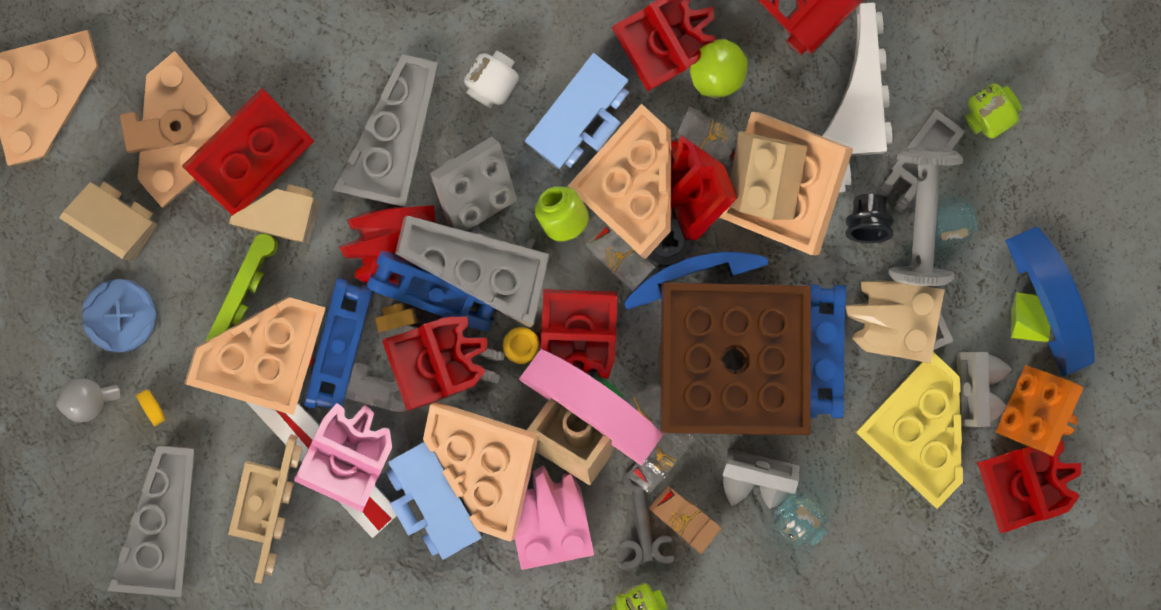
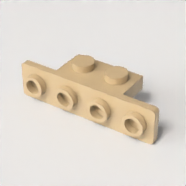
(260, 503)

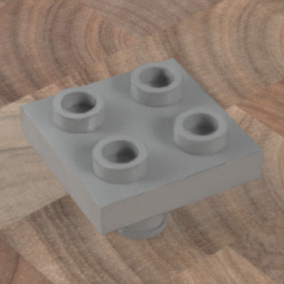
(474, 185)

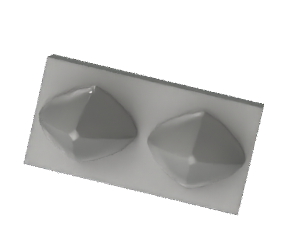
(976, 374)
(745, 470)

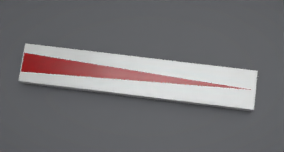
(377, 510)

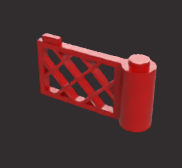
(811, 21)

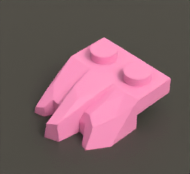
(345, 457)
(552, 522)

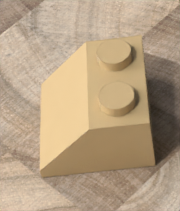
(767, 176)
(281, 214)
(110, 221)
(570, 442)

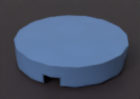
(119, 315)

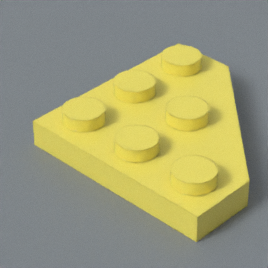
(921, 430)

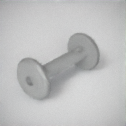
(929, 165)

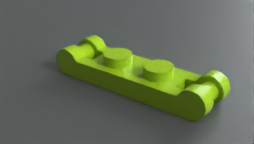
(247, 280)

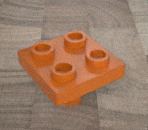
(1040, 410)

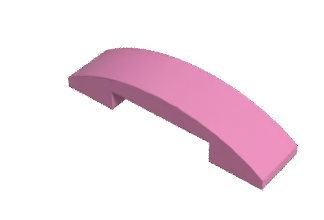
(593, 403)

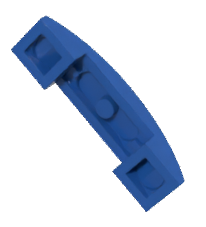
(737, 263)
(1059, 298)

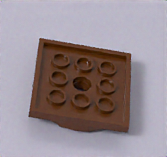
(771, 334)

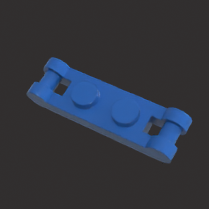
(427, 291)
(338, 345)
(827, 350)

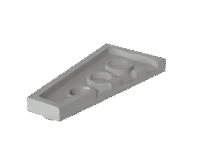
(389, 146)
(484, 267)
(159, 530)

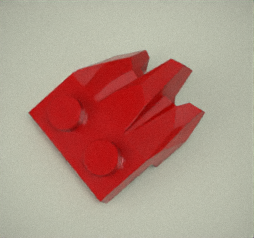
(664, 39)
(698, 188)
(379, 233)
(580, 328)
(434, 361)
(1028, 486)

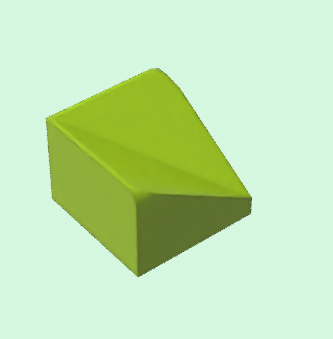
(1029, 318)

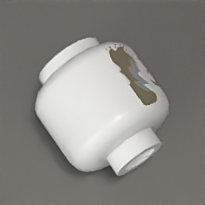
(491, 79)

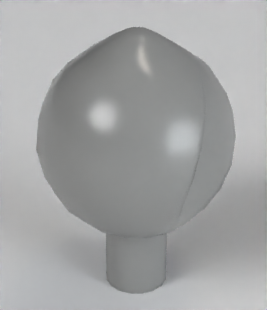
(84, 399)

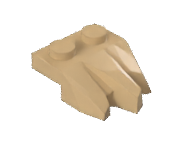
(897, 319)

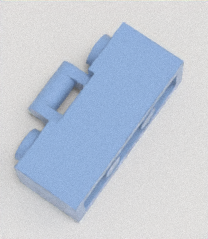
(565, 123)
(444, 514)

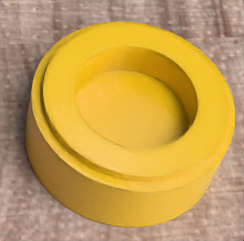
(521, 345)
(151, 407)

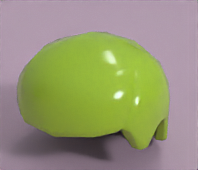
(719, 69)

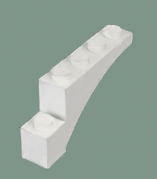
(860, 115)

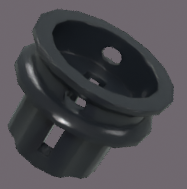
(869, 219)
(673, 254)

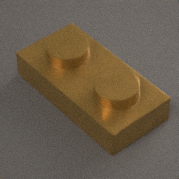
(395, 317)

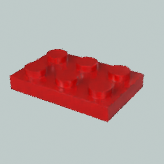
(248, 152)

